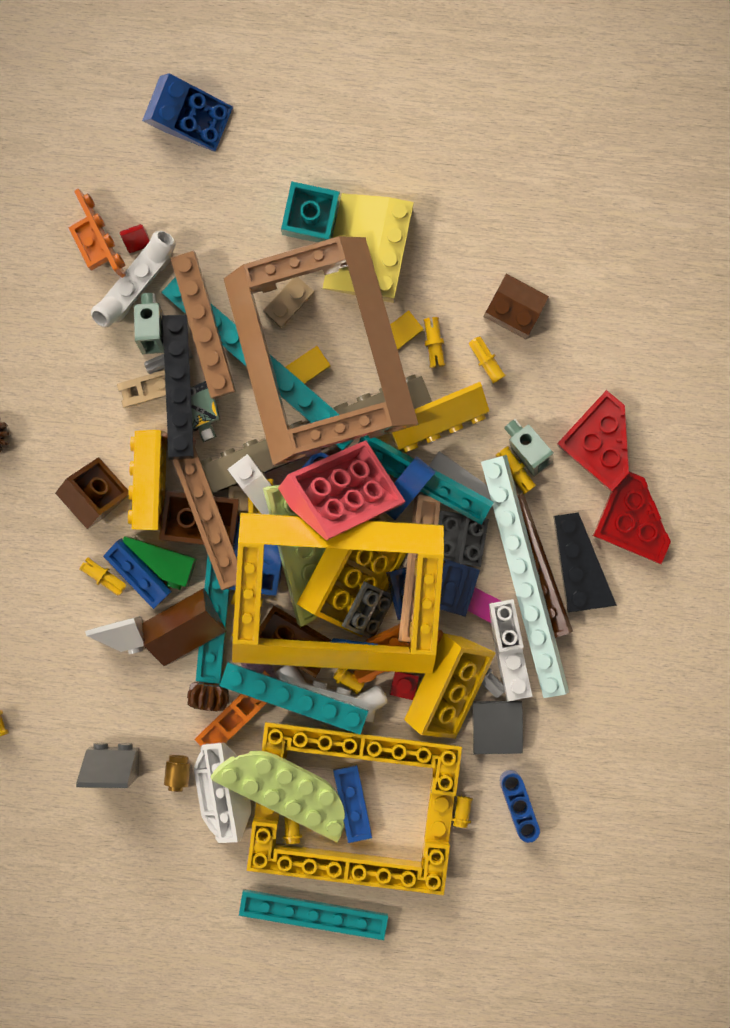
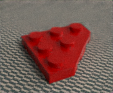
(600, 441)
(633, 521)

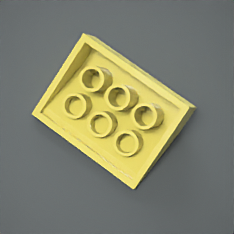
(386, 228)

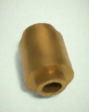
(177, 773)

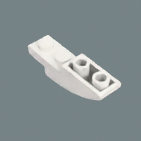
(509, 650)

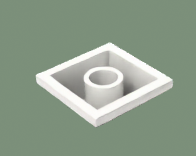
(120, 635)

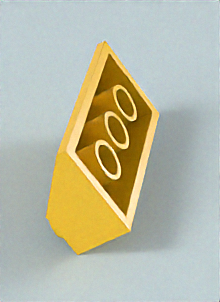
(444, 415)
(148, 479)
(451, 688)

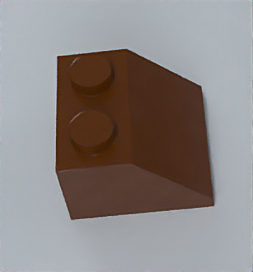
(516, 306)
(92, 492)

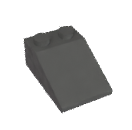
(109, 766)

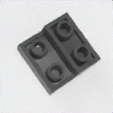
(463, 538)
(368, 610)
(497, 727)

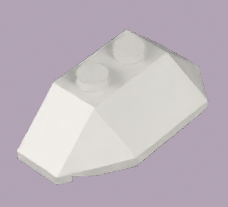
(221, 808)

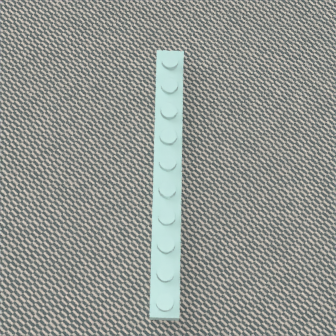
(525, 577)

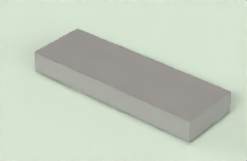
(454, 471)

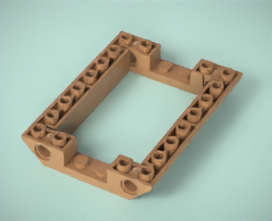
(375, 420)

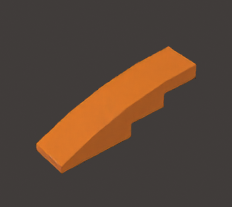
(230, 720)

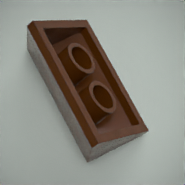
(180, 525)
(285, 627)
(182, 628)

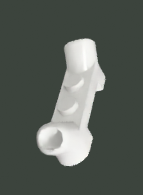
(138, 276)
(370, 699)

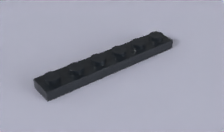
(177, 387)

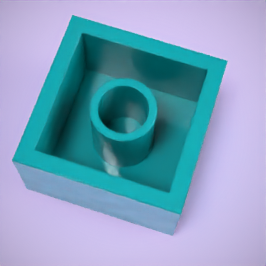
(310, 212)

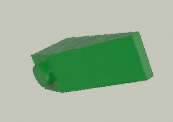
(167, 564)

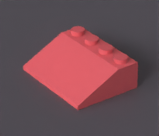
(341, 491)

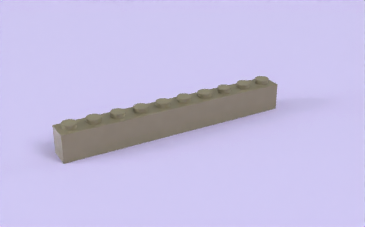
(221, 479)

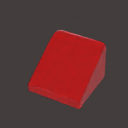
(135, 238)

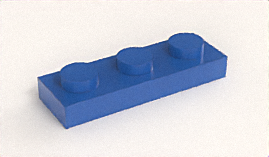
(137, 573)
(353, 801)

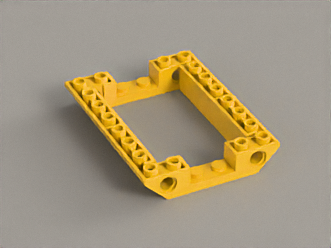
(268, 529)
(354, 868)

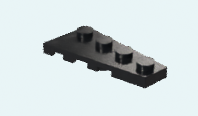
(581, 572)

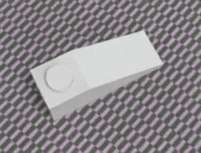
(251, 481)

